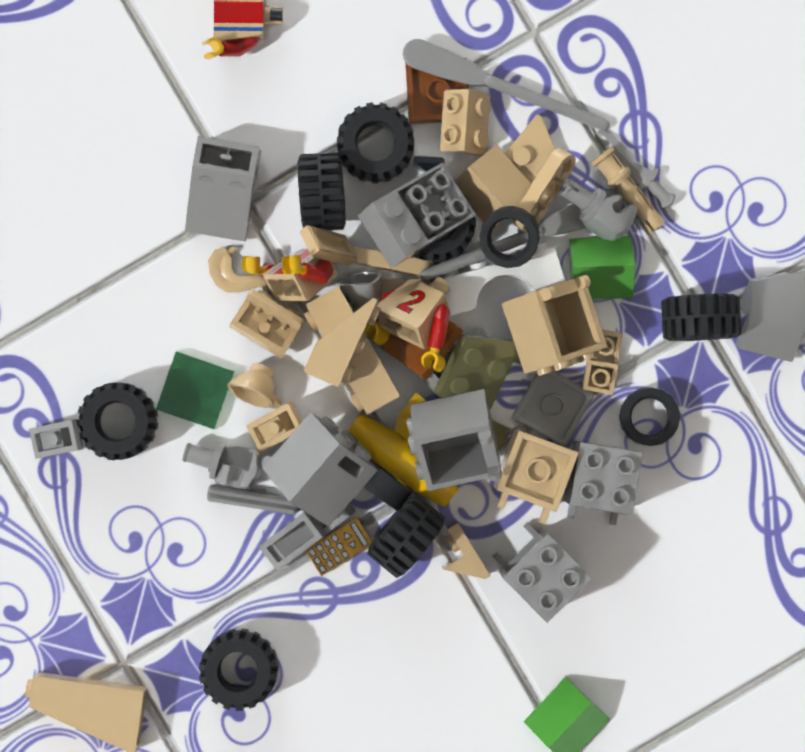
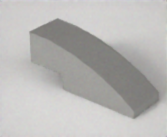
(298, 537)

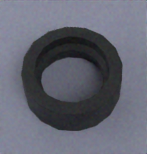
(499, 258)
(672, 413)
(388, 488)

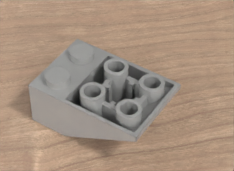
(222, 188)
(416, 215)

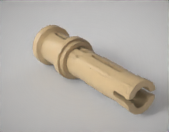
(619, 177)

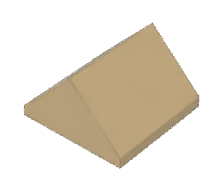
(493, 183)

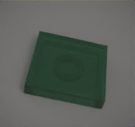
(195, 390)

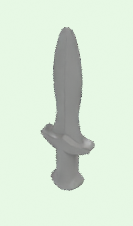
(643, 176)

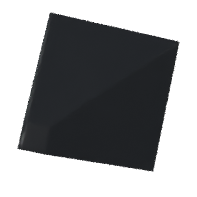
(426, 163)

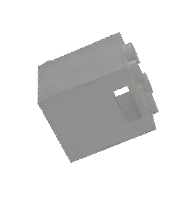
(454, 440)
(320, 468)
(603, 479)
(543, 574)

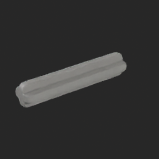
(250, 499)

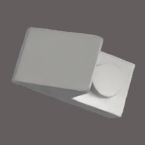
(56, 438)

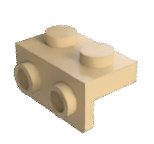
(465, 122)
(267, 322)

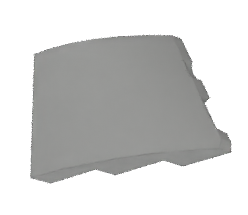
(774, 315)

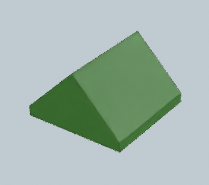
(607, 265)
(566, 719)

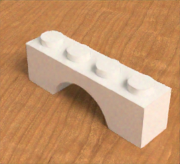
(537, 273)

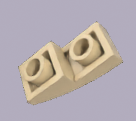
(602, 371)

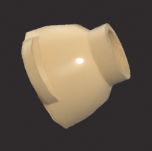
(255, 387)

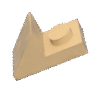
(274, 426)
(469, 561)

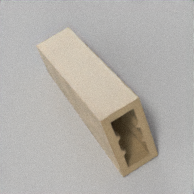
(93, 706)

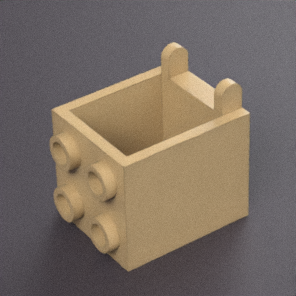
(555, 326)
(535, 472)

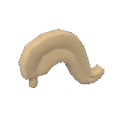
(224, 277)

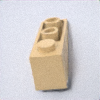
(335, 350)

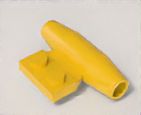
(392, 451)

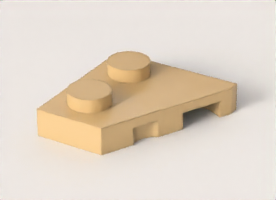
(531, 148)

